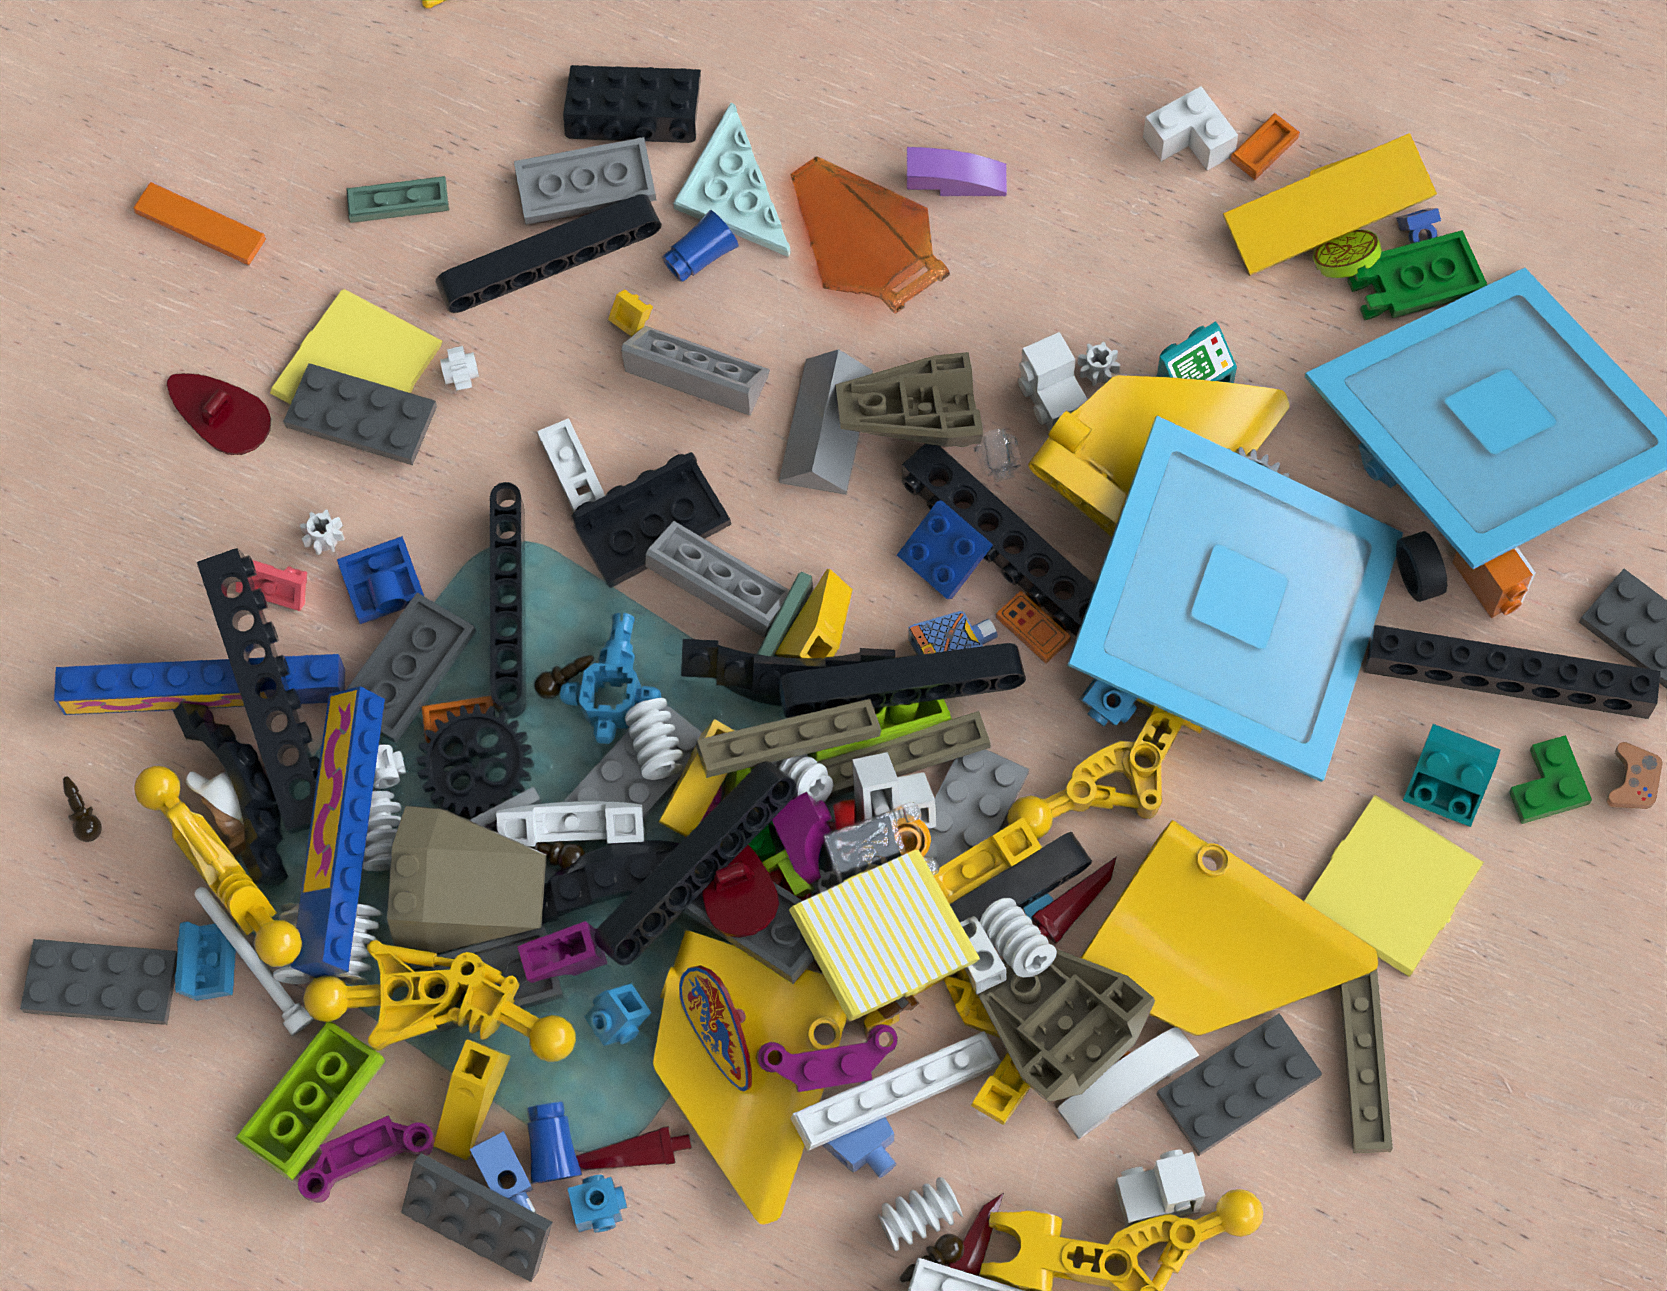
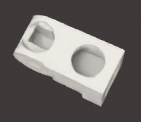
(989, 968)

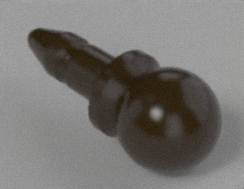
(549, 683)
(85, 825)
(560, 853)
(947, 1250)

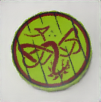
(1347, 254)

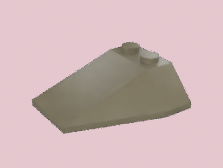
(915, 402)
(459, 883)
(1066, 1022)

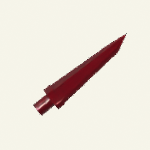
(1062, 912)
(646, 1149)
(977, 1239)

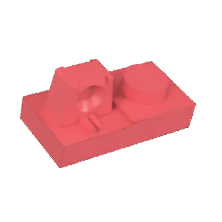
(280, 586)

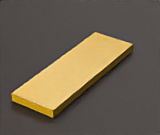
(1329, 204)

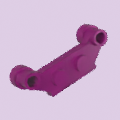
(831, 1065)
(360, 1151)

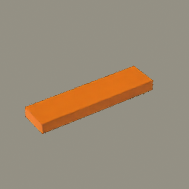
(199, 223)

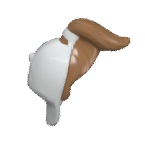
(223, 802)

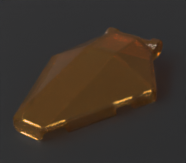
(865, 234)

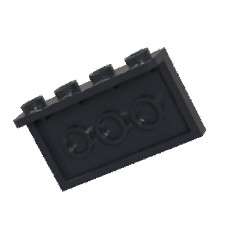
(632, 103)
(634, 516)

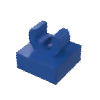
(1419, 220)

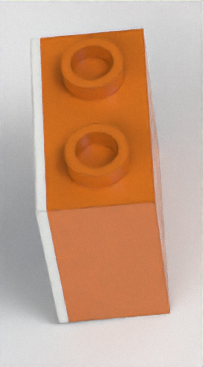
(1499, 582)

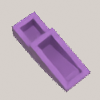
(955, 173)

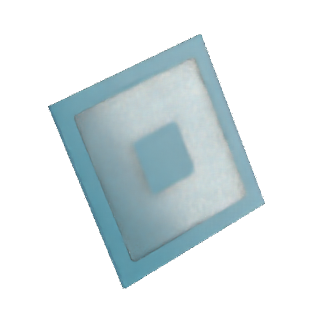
(1497, 416)
(1236, 599)

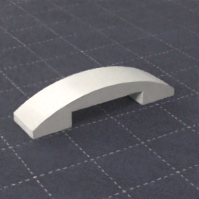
(572, 821)
(1127, 1080)

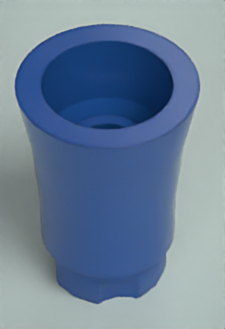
(700, 247)
(551, 1144)

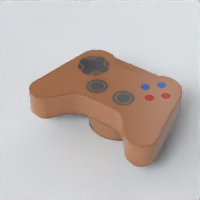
(1640, 778)

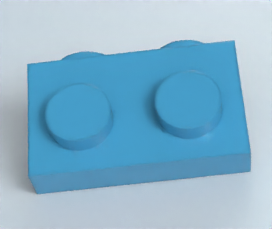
(204, 962)

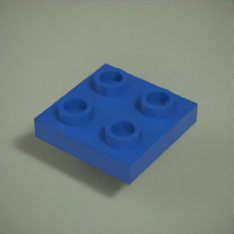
(944, 549)
(380, 579)

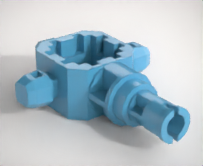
(616, 668)

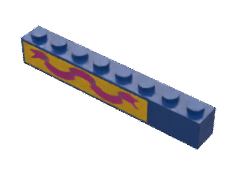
(200, 682)
(338, 831)

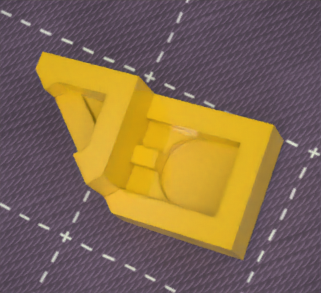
(970, 1006)

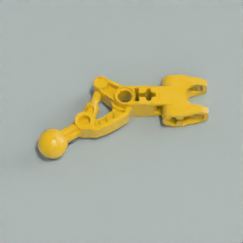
(1119, 757)
(1048, 1255)

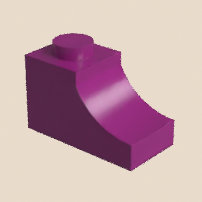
(802, 831)
(562, 953)

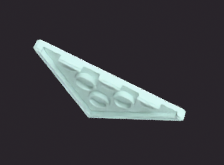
(733, 187)

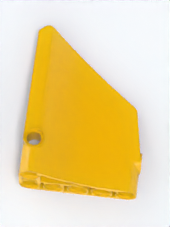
(1100, 444)
(1220, 939)
(748, 1129)

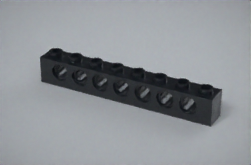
(935, 463)
(217, 575)
(1512, 672)

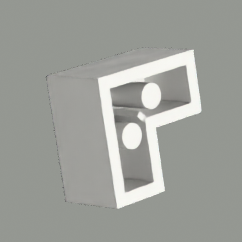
(1192, 123)
(1050, 379)
(880, 790)
(1167, 1189)

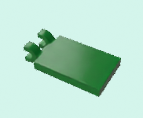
(1419, 276)

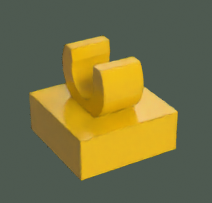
(629, 312)

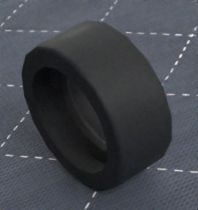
(1421, 566)

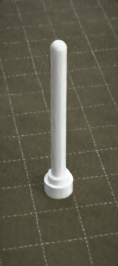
(294, 1014)

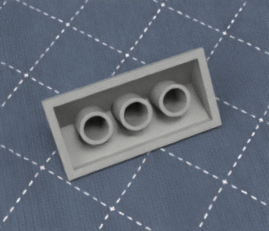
(694, 369)
(817, 449)
(716, 578)

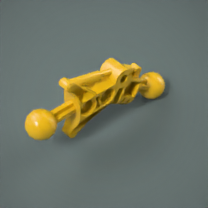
(276, 940)
(482, 1008)

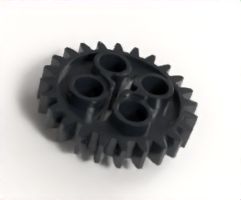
(468, 731)

